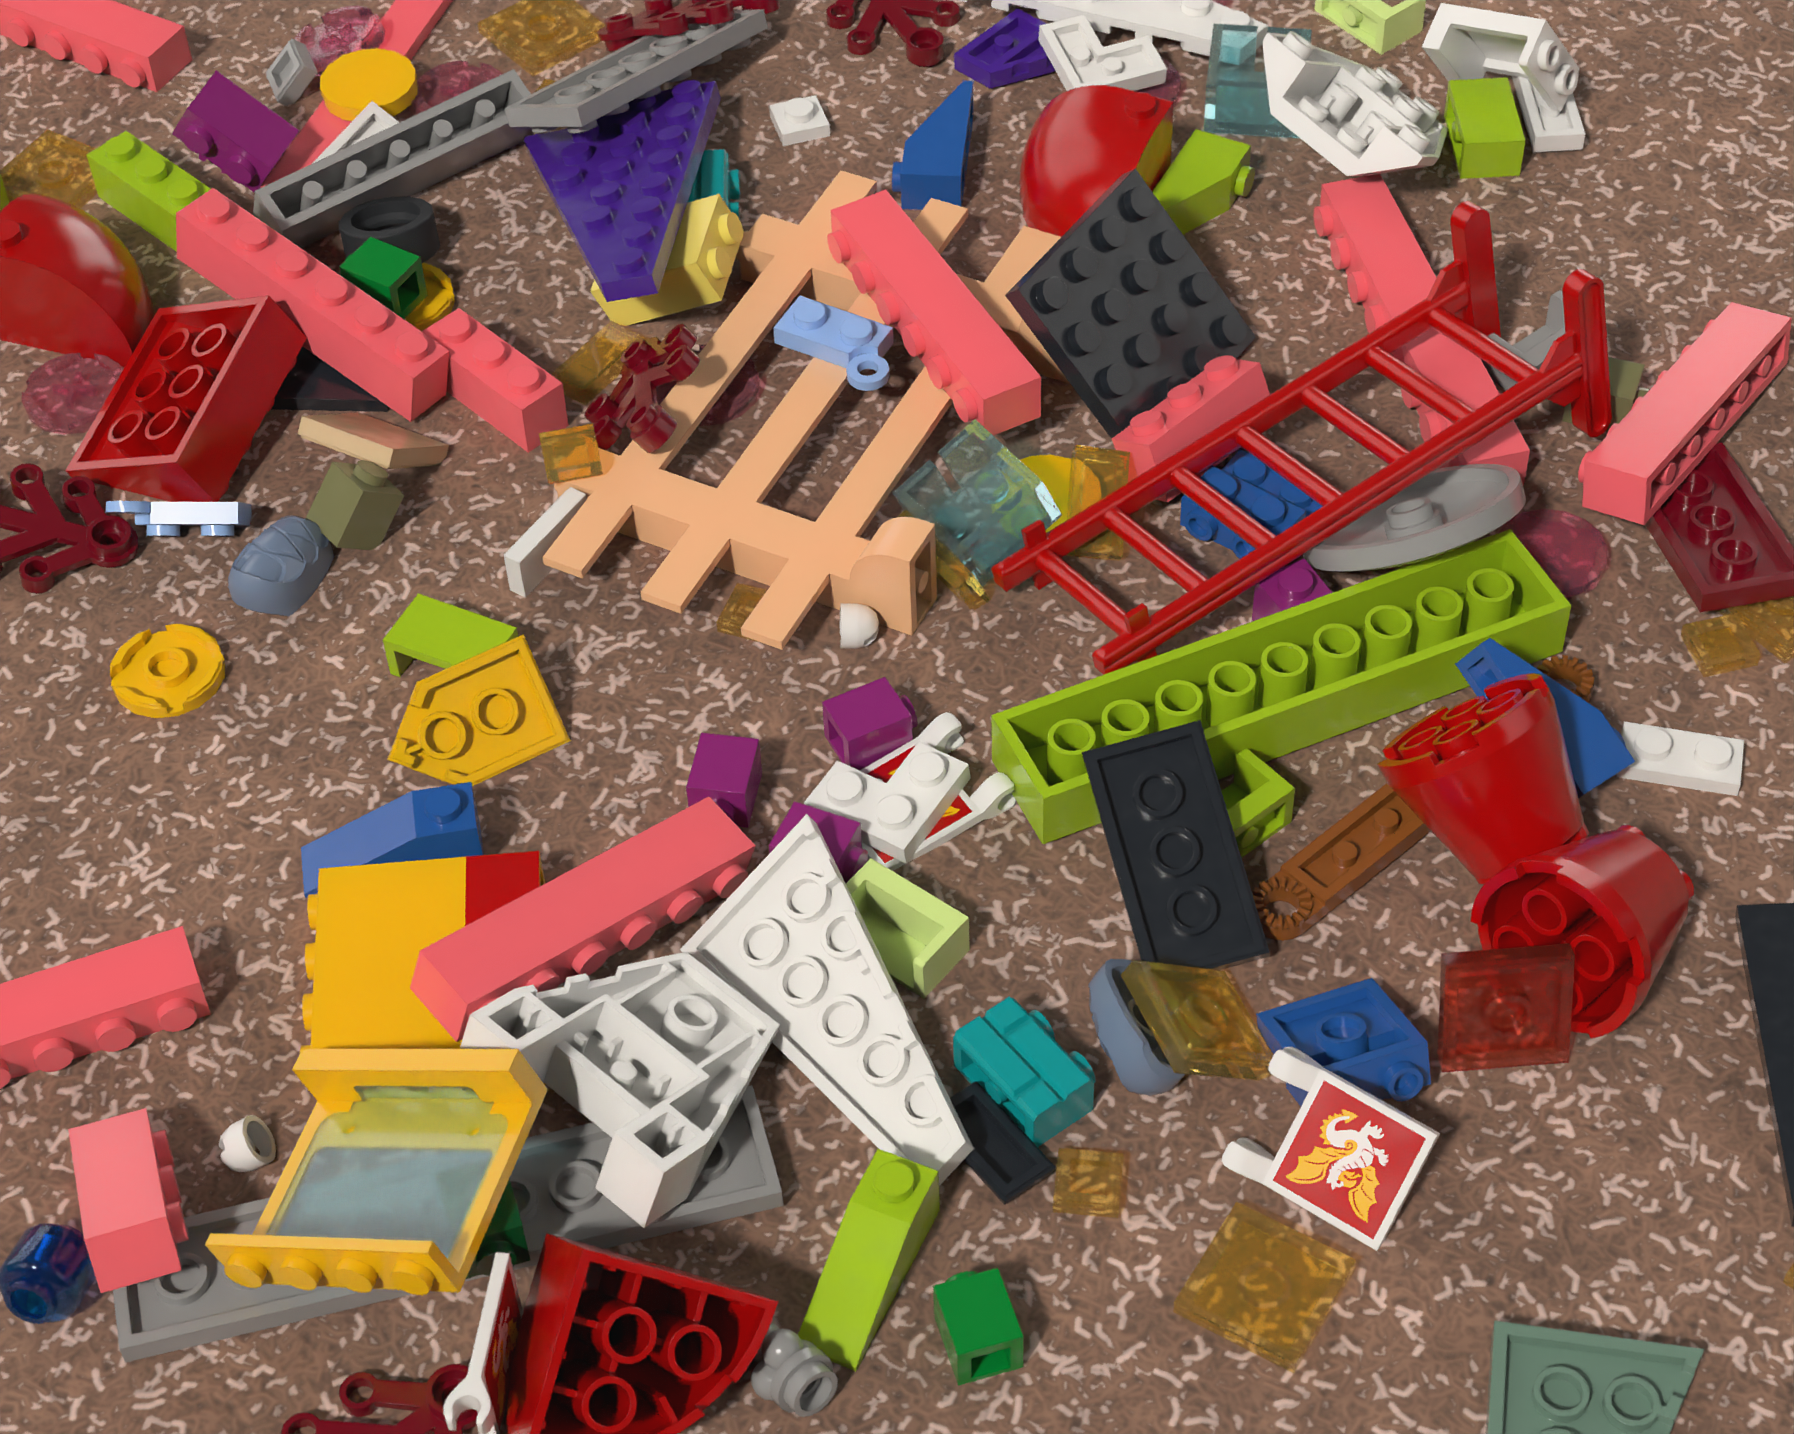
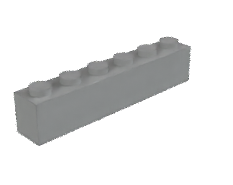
(394, 161)

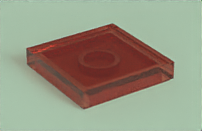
(1505, 1007)

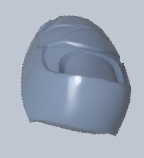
(281, 567)
(1126, 1033)

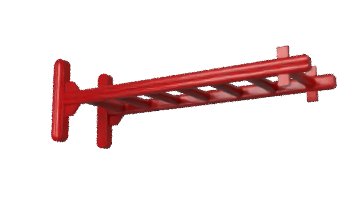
(1460, 307)

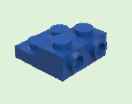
(1254, 490)
(1355, 1036)

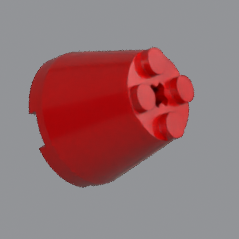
(1490, 776)
(1608, 898)

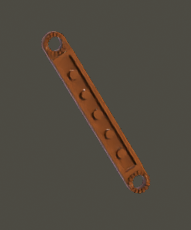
(1362, 843)

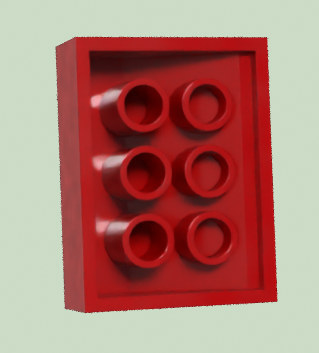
(190, 400)

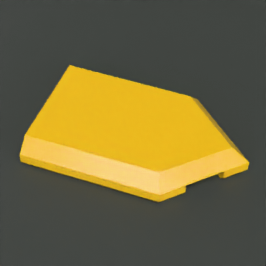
(479, 717)

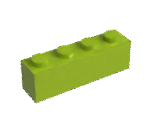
(143, 185)

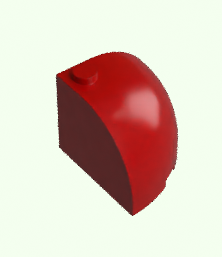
(1085, 146)
(68, 282)
(626, 1344)

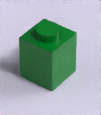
(387, 275)
(978, 1325)

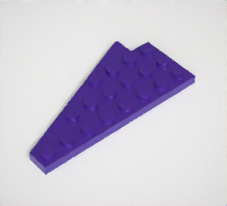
(629, 183)

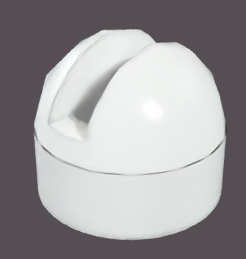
(857, 625)
(240, 1141)

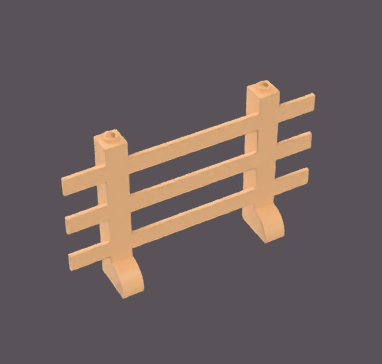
(728, 523)

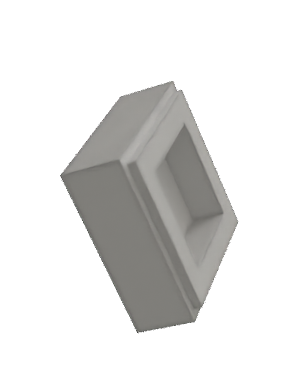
(291, 72)

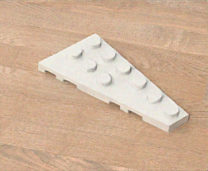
(1177, 20)
(810, 964)

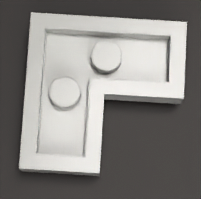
(1084, 61)
(903, 810)

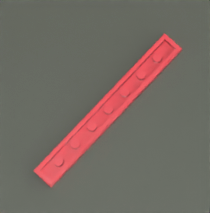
(406, 28)

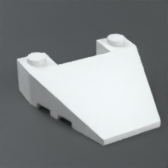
(643, 1057)

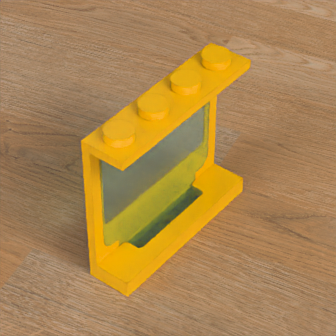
(391, 1170)

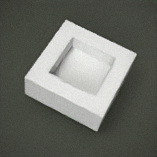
(799, 120)

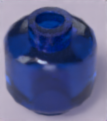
(46, 1273)

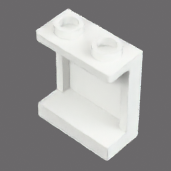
(1473, 41)

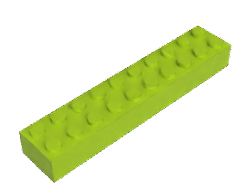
(1288, 674)

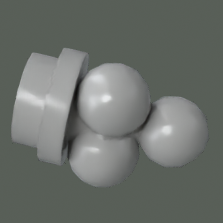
(793, 1373)

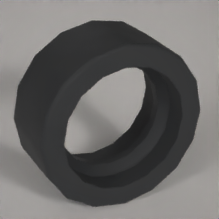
(394, 220)

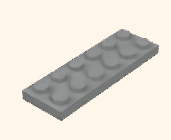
(631, 74)

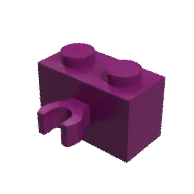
(235, 132)

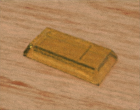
(595, 363)

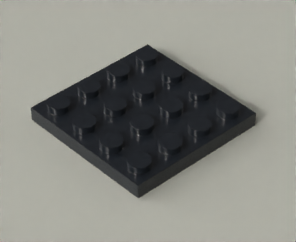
(1127, 306)

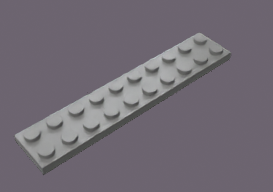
(553, 1194)

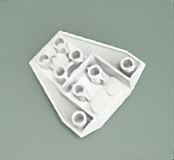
(1349, 109)

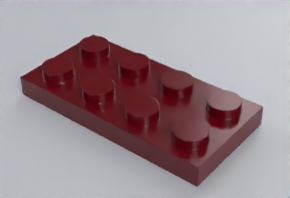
(1723, 538)

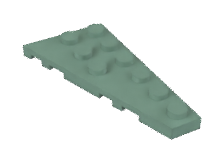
(1584, 1382)

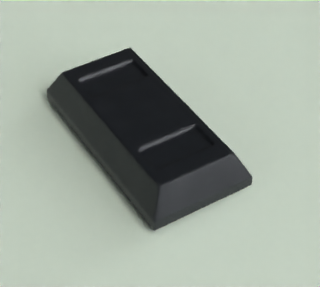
(1001, 1151)

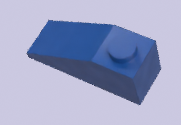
(937, 153)
(1592, 744)
(410, 828)

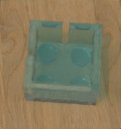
(1236, 93)
(991, 507)

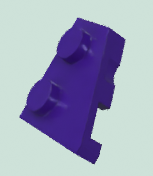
(1005, 52)

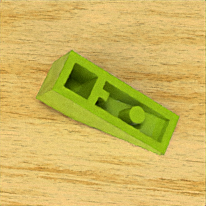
(1205, 179)
(871, 1256)

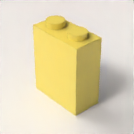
(696, 267)

